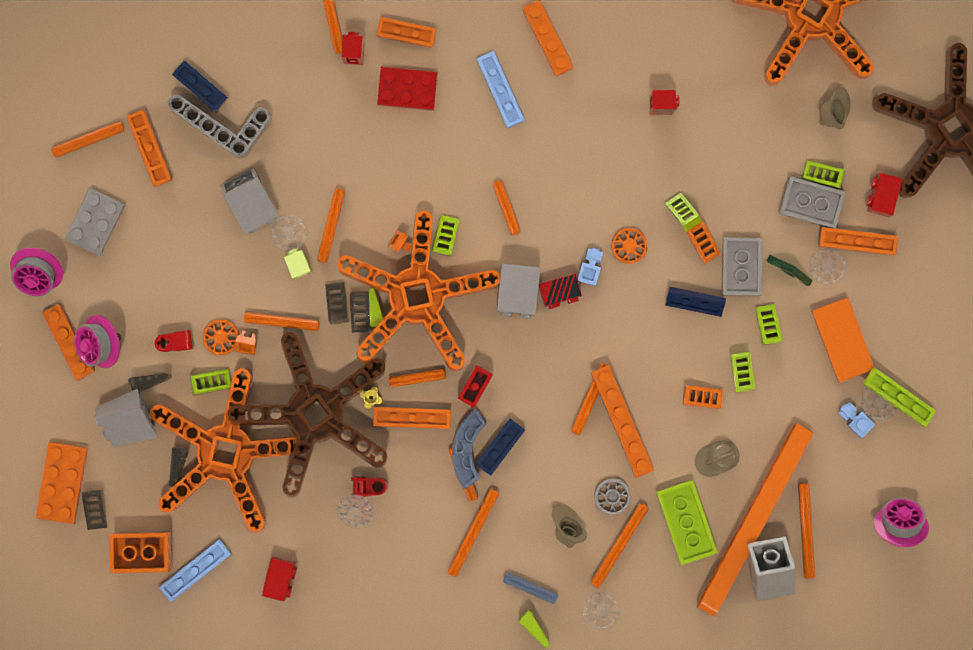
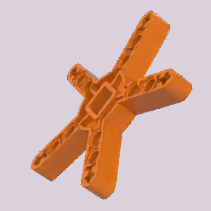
(805, 29)
(415, 276)
(207, 445)

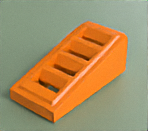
(693, 239)
(687, 395)

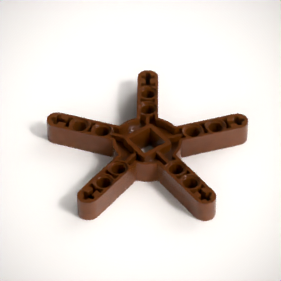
(937, 137)
(304, 397)

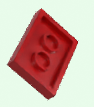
(407, 88)

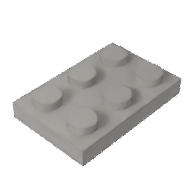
(812, 202)
(95, 222)
(742, 266)

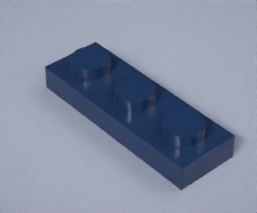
(200, 86)
(695, 301)
(500, 447)

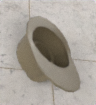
(836, 110)
(717, 458)
(568, 526)

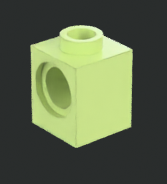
(297, 263)

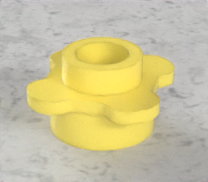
(369, 402)

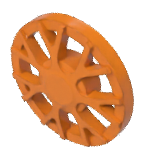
(629, 245)
(220, 337)

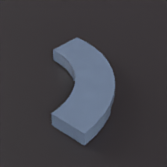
(462, 448)

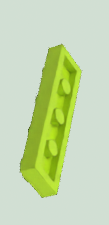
(899, 397)

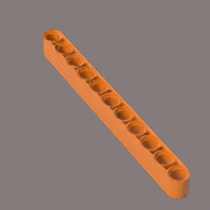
(755, 519)

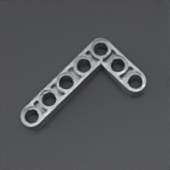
(218, 129)

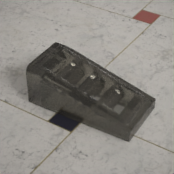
(360, 295)
(340, 318)
(145, 382)
(178, 461)
(86, 504)

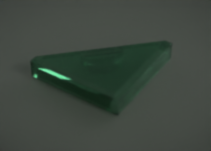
(790, 270)

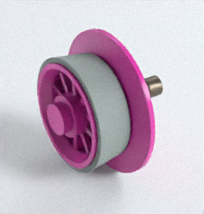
(35, 271)
(97, 342)
(902, 523)

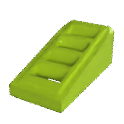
(841, 173)
(689, 222)
(448, 252)
(376, 314)
(776, 330)
(733, 357)
(194, 387)
(531, 625)

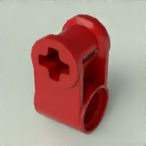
(177, 341)
(367, 486)

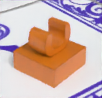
(399, 241)
(246, 344)

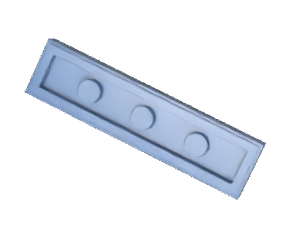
(500, 89)
(195, 570)

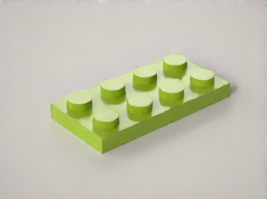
(686, 522)

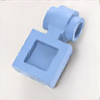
(589, 272)
(859, 423)

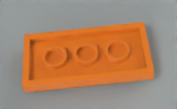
(61, 483)

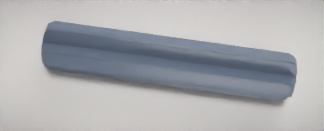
(530, 588)

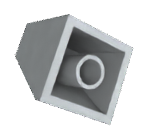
(249, 201)
(518, 290)
(126, 419)
(771, 568)

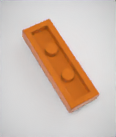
(406, 32)

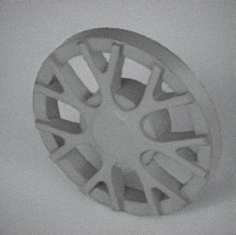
(612, 496)

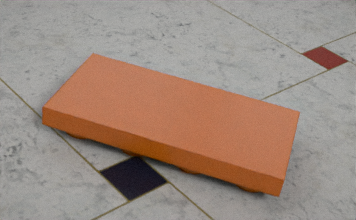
(843, 340)

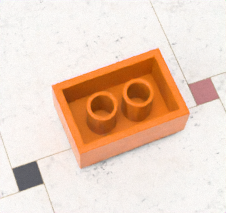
(140, 552)

